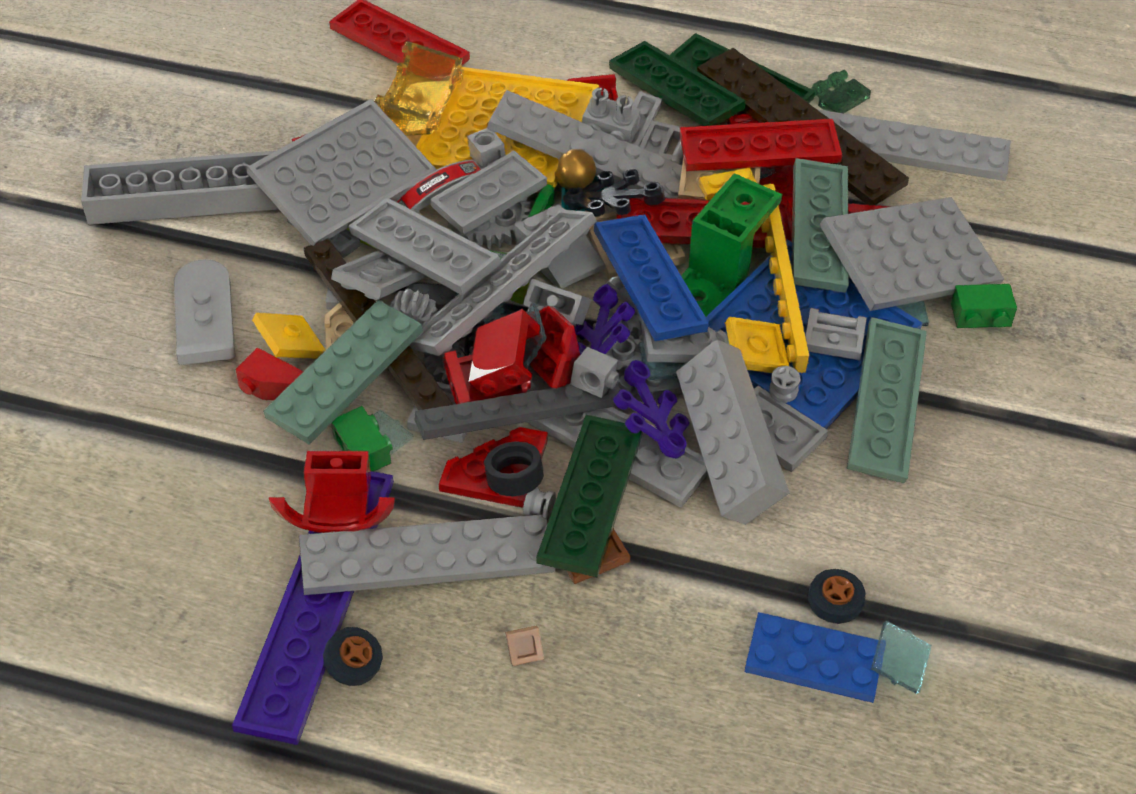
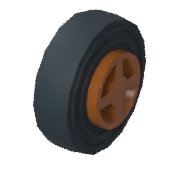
(842, 586)
(349, 644)

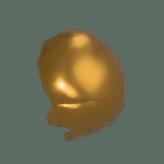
(575, 169)

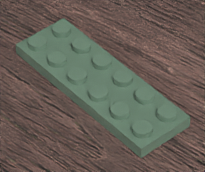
(818, 193)
(343, 372)
(887, 400)

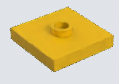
(288, 335)
(759, 343)

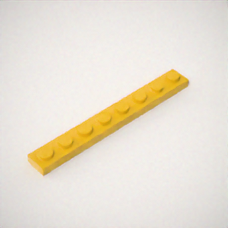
(784, 287)

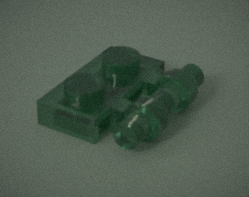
(844, 96)

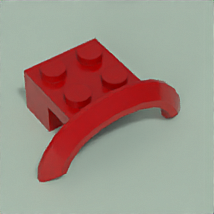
(335, 494)

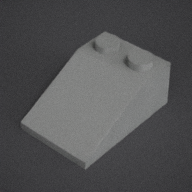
(568, 267)

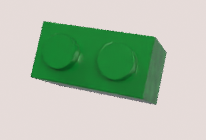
(983, 306)
(361, 433)

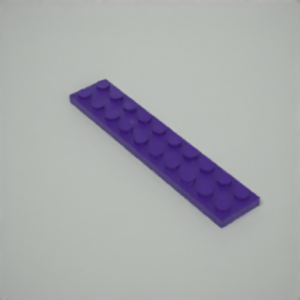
(292, 655)

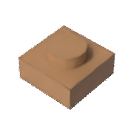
(524, 645)

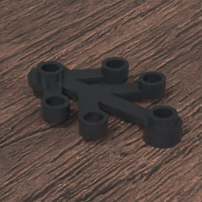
(613, 195)

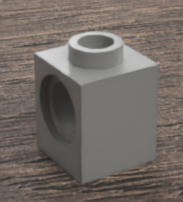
(485, 147)
(595, 372)

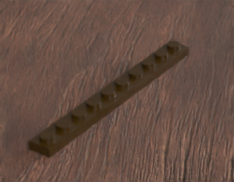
(407, 367)

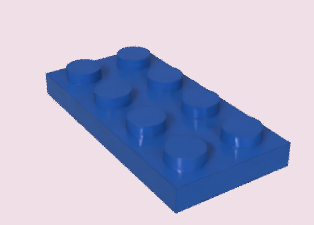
(813, 657)

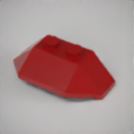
(559, 350)

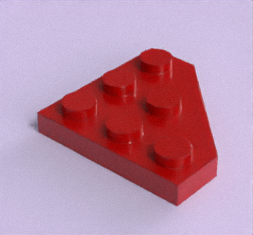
(468, 475)

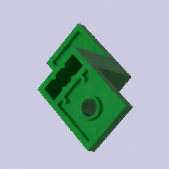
(724, 239)

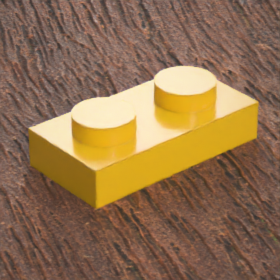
(713, 183)

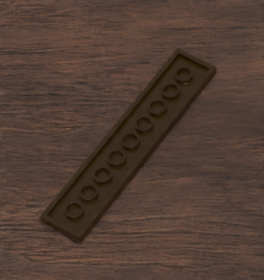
(769, 100)

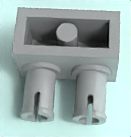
(612, 116)
(569, 304)

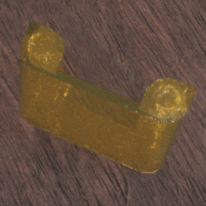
(421, 89)

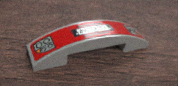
(423, 190)

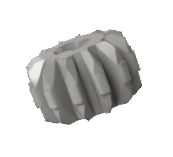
(414, 305)

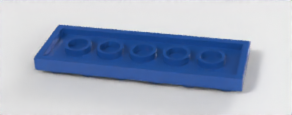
(650, 278)

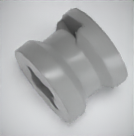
(780, 378)
(539, 503)

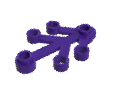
(606, 298)
(670, 441)

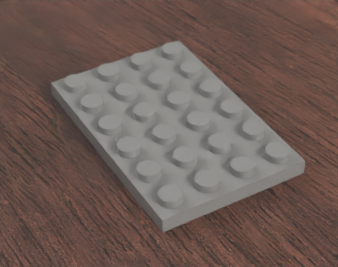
(340, 171)
(909, 252)

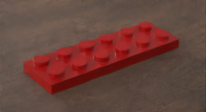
(387, 32)
(759, 144)
(674, 219)

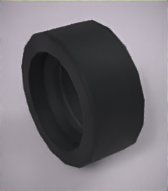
(515, 483)

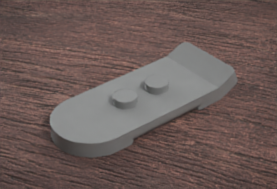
(203, 313)

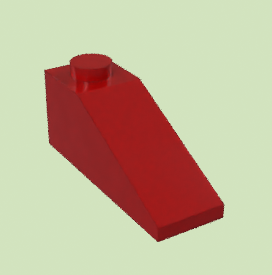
(265, 375)

